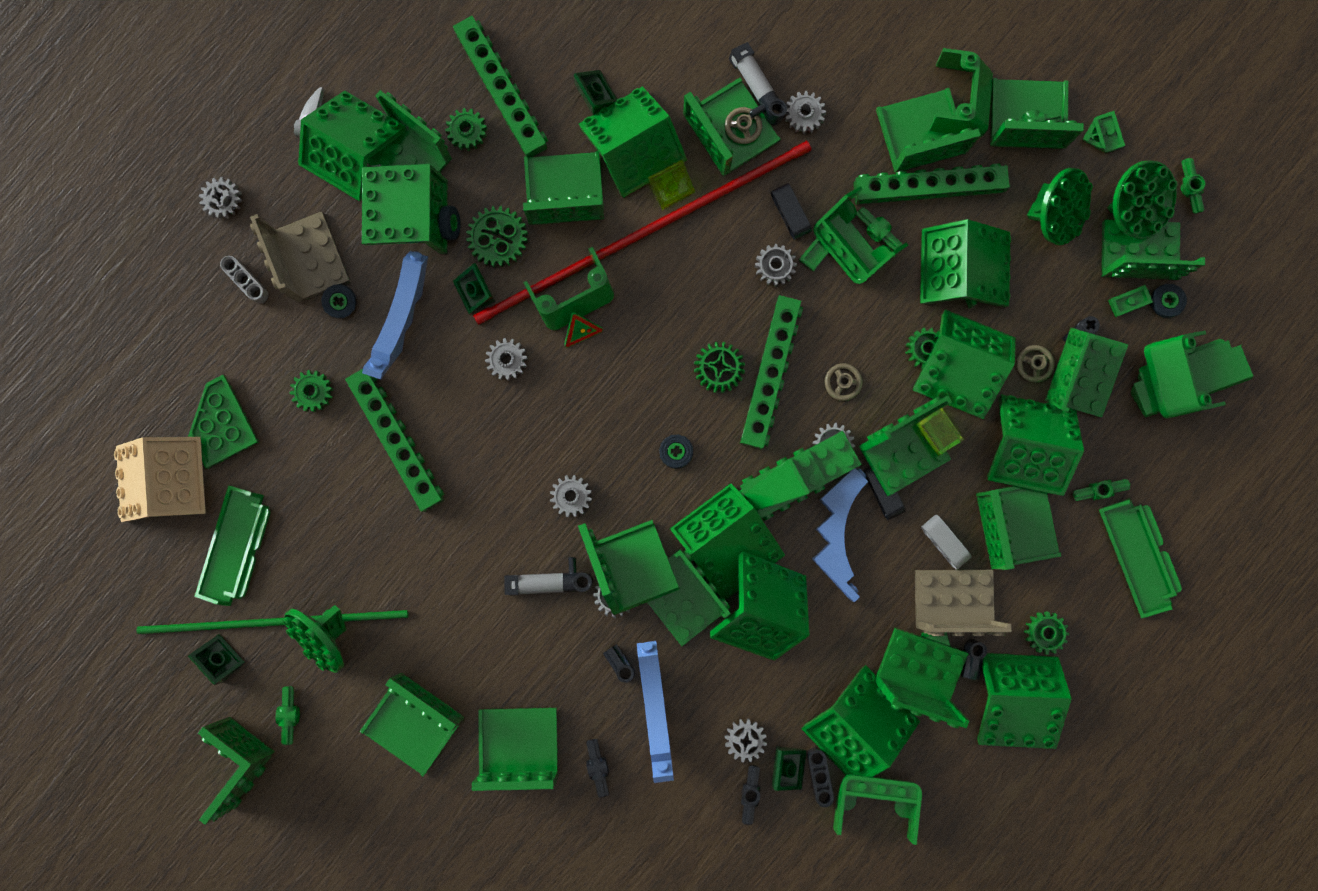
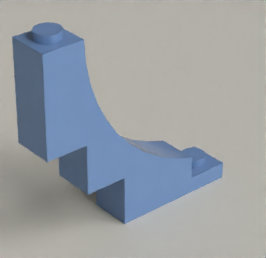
(400, 316)
(833, 557)
(655, 712)

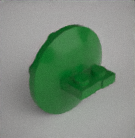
(1144, 199)
(1063, 206)
(318, 636)

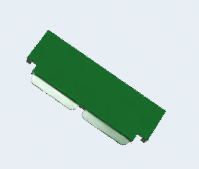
(1213, 367)
(233, 547)
(1145, 567)

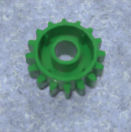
(461, 121)
(916, 345)
(302, 387)
(1036, 632)

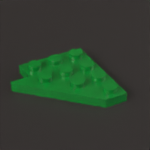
(221, 423)

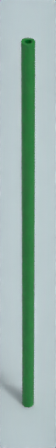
(262, 622)

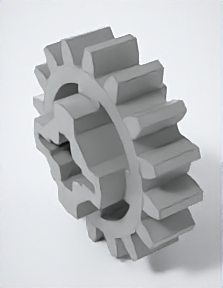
(228, 200)
(736, 738)

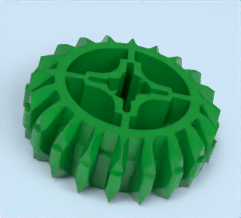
(710, 365)

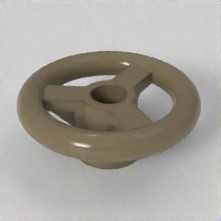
(737, 124)
(1042, 359)
(850, 381)

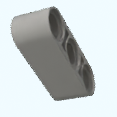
(238, 273)
(946, 542)

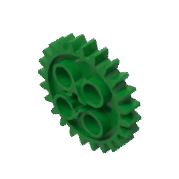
(490, 251)

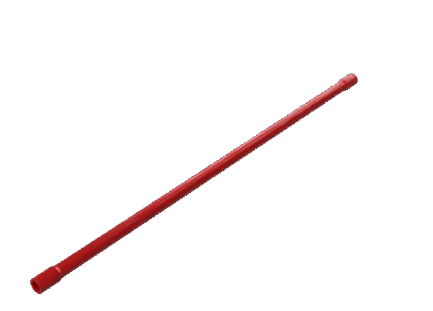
(795, 152)

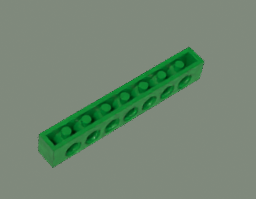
(465, 31)
(996, 172)
(783, 306)
(357, 384)

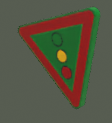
(580, 330)

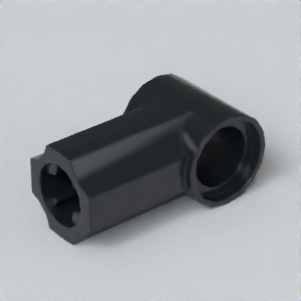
(974, 661)
(618, 662)

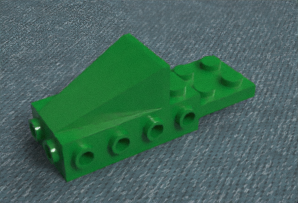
(799, 475)

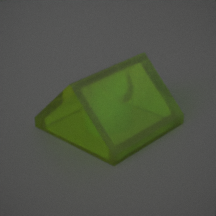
(671, 184)
(940, 431)

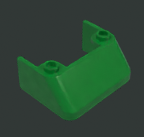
(977, 112)
(848, 245)
(598, 295)
(1174, 377)
(904, 793)

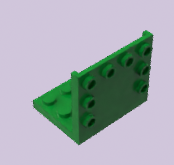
(1016, 97)
(708, 123)
(908, 133)
(342, 138)
(634, 139)
(416, 145)
(563, 188)
(403, 205)
(1147, 257)
(965, 262)
(967, 364)
(1086, 372)
(1037, 446)
(902, 452)
(1017, 526)
(720, 532)
(630, 566)
(691, 607)
(770, 609)
(922, 677)
(1024, 701)
(412, 723)
(862, 728)
(517, 749)
(245, 750)

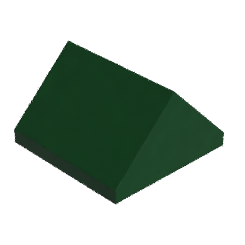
(594, 90)
(473, 289)
(216, 660)
(788, 768)

